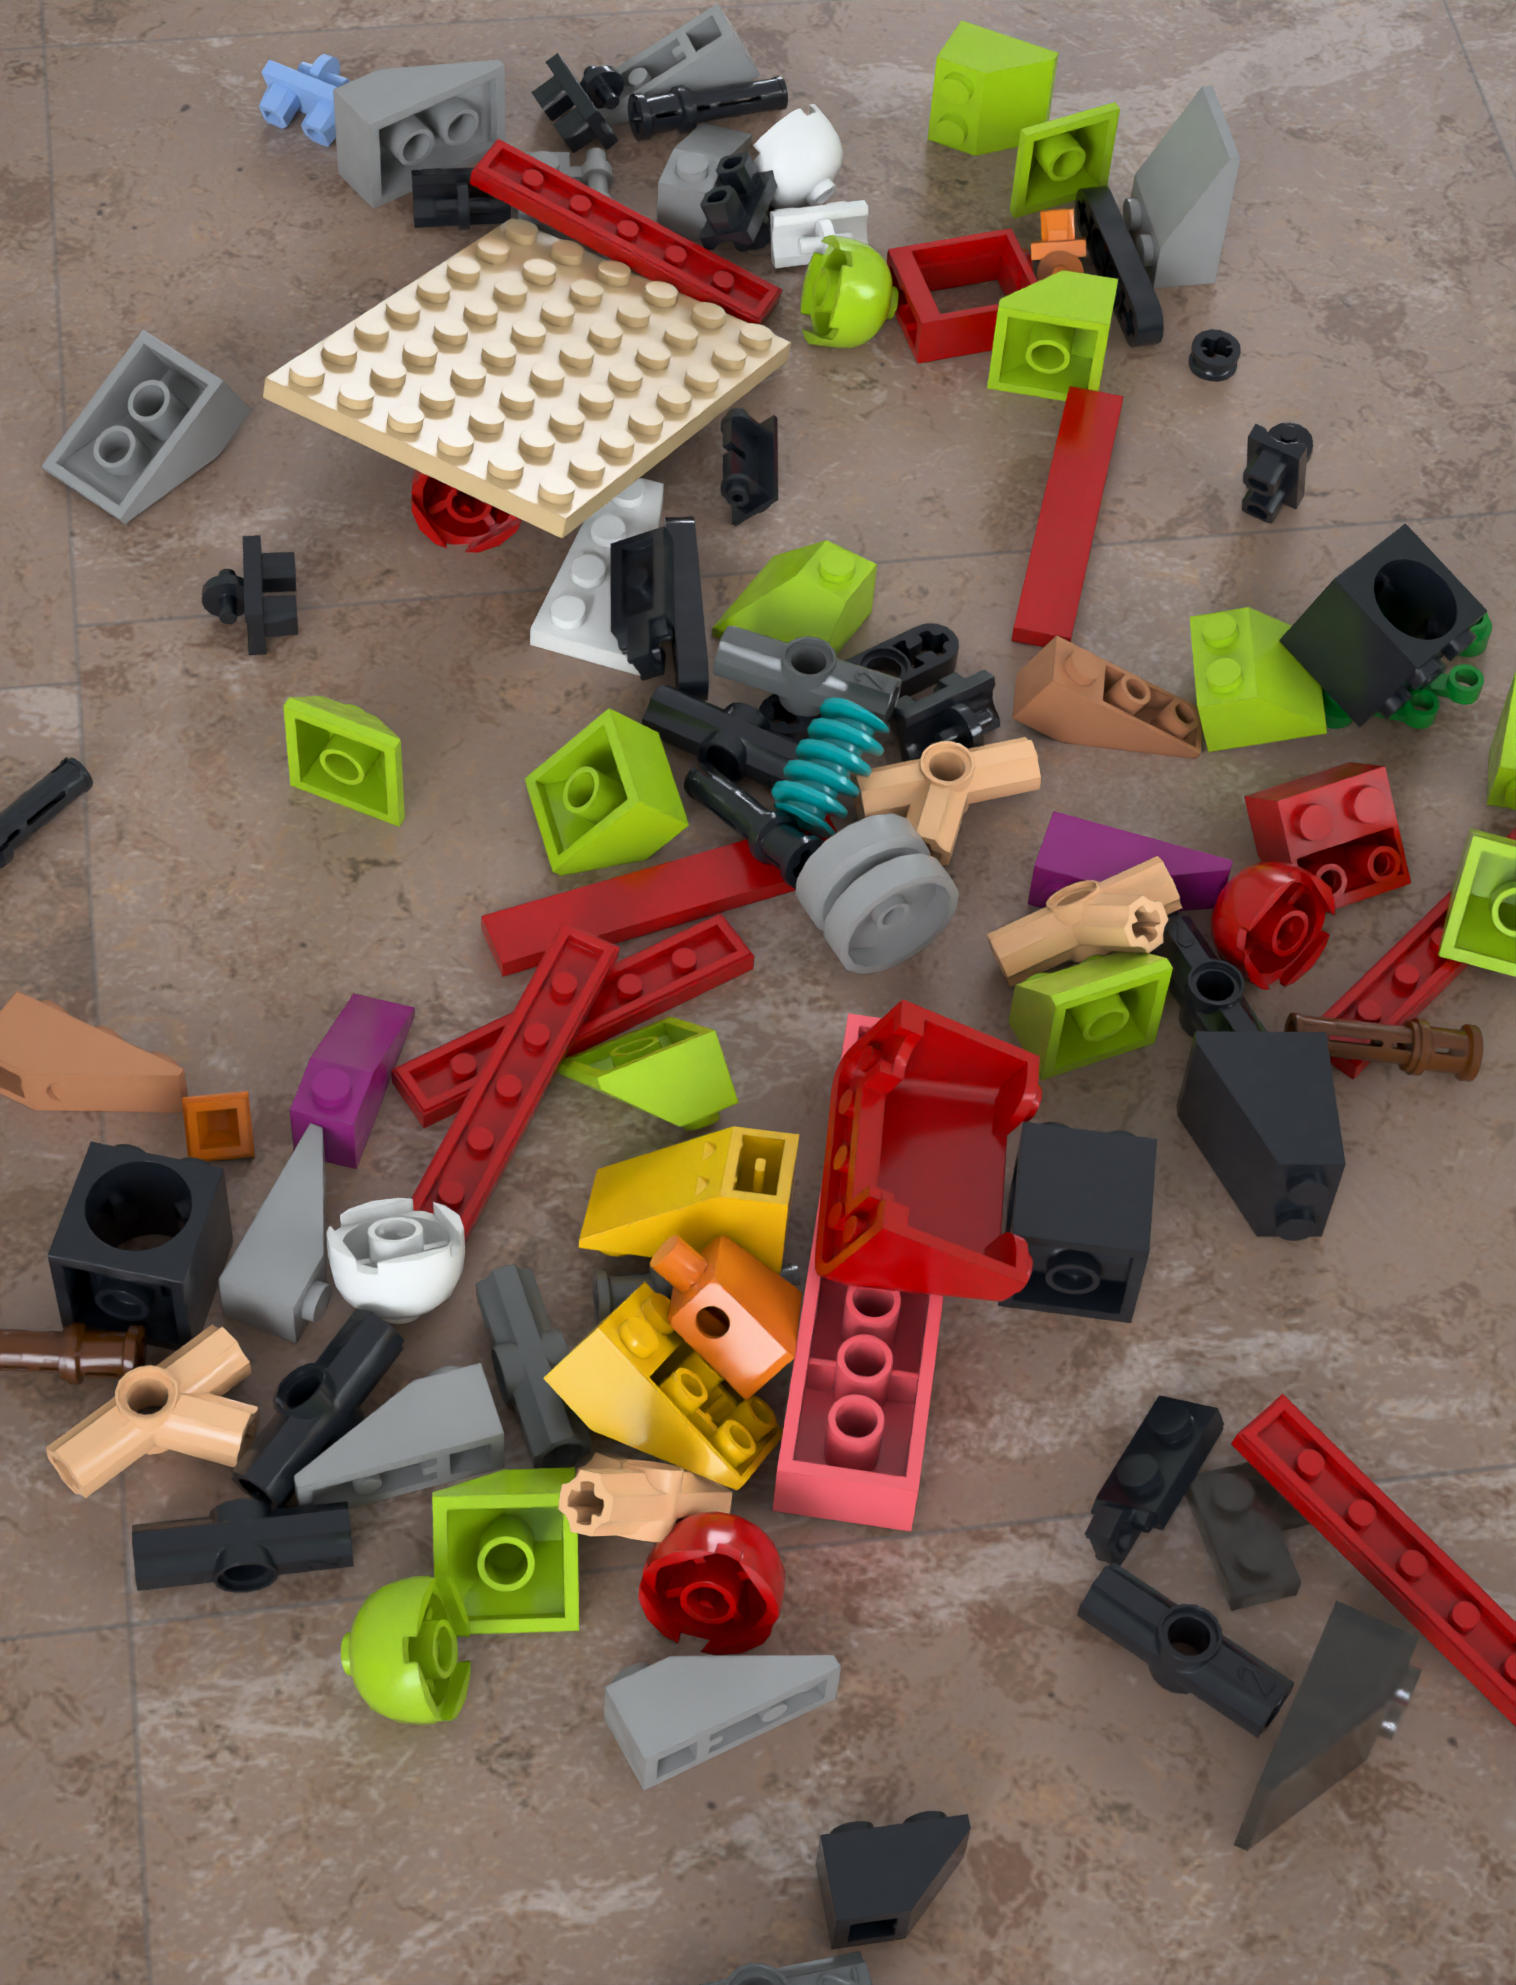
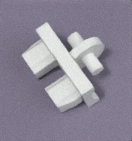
(799, 231)

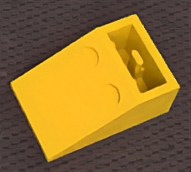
(698, 1189)
(661, 1397)

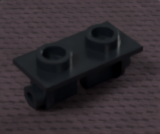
(749, 464)

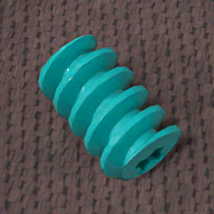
(827, 763)

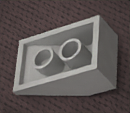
(416, 122)
(1185, 196)
(146, 429)

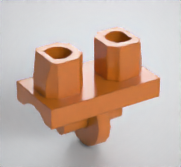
(1058, 246)

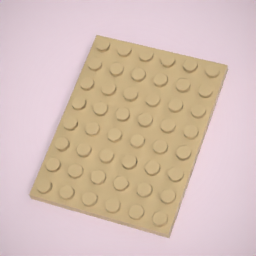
(530, 374)

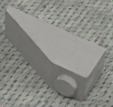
(696, 55)
(692, 174)
(281, 1262)
(416, 1440)
(704, 1705)

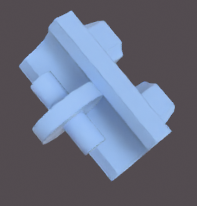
(303, 91)

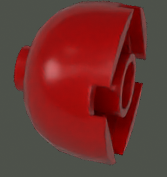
(457, 517)
(1272, 922)
(714, 1582)

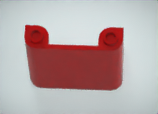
(923, 1159)

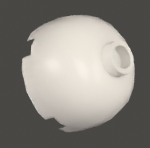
(803, 158)
(396, 1257)

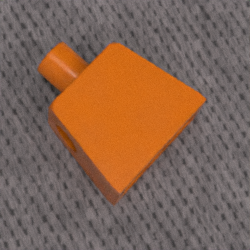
(731, 1310)

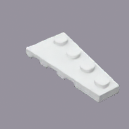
(578, 605)

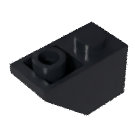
(886, 1876)

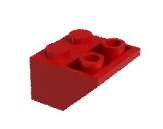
(1335, 827)

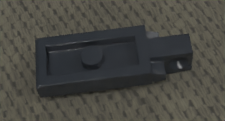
(643, 598)
(1152, 1475)

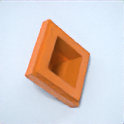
(218, 1126)

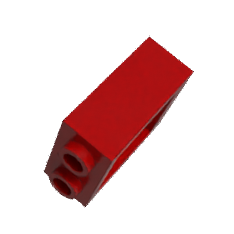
(952, 264)

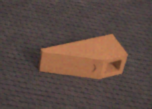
(1100, 705)
(72, 1066)

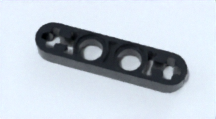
(1117, 258)
(689, 635)
(893, 654)

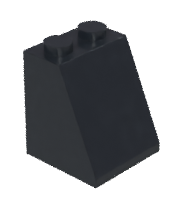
(1267, 1125)

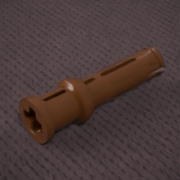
(1414, 1041)
(74, 1351)

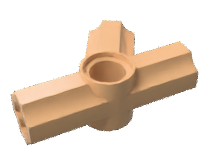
(944, 783)
(1089, 920)
(191, 1421)
(636, 1497)

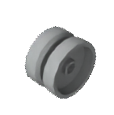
(876, 893)

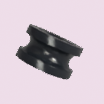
(1207, 345)

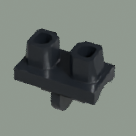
(597, 90)
(448, 199)
(739, 206)
(1275, 469)
(233, 596)
(956, 712)

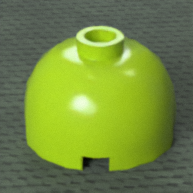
(847, 294)
(407, 1650)

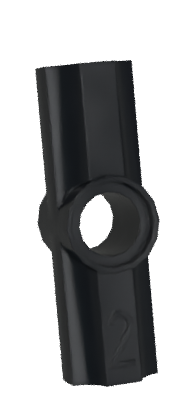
(731, 738)
(1202, 984)
(317, 1407)
(242, 1545)
(1221, 1673)

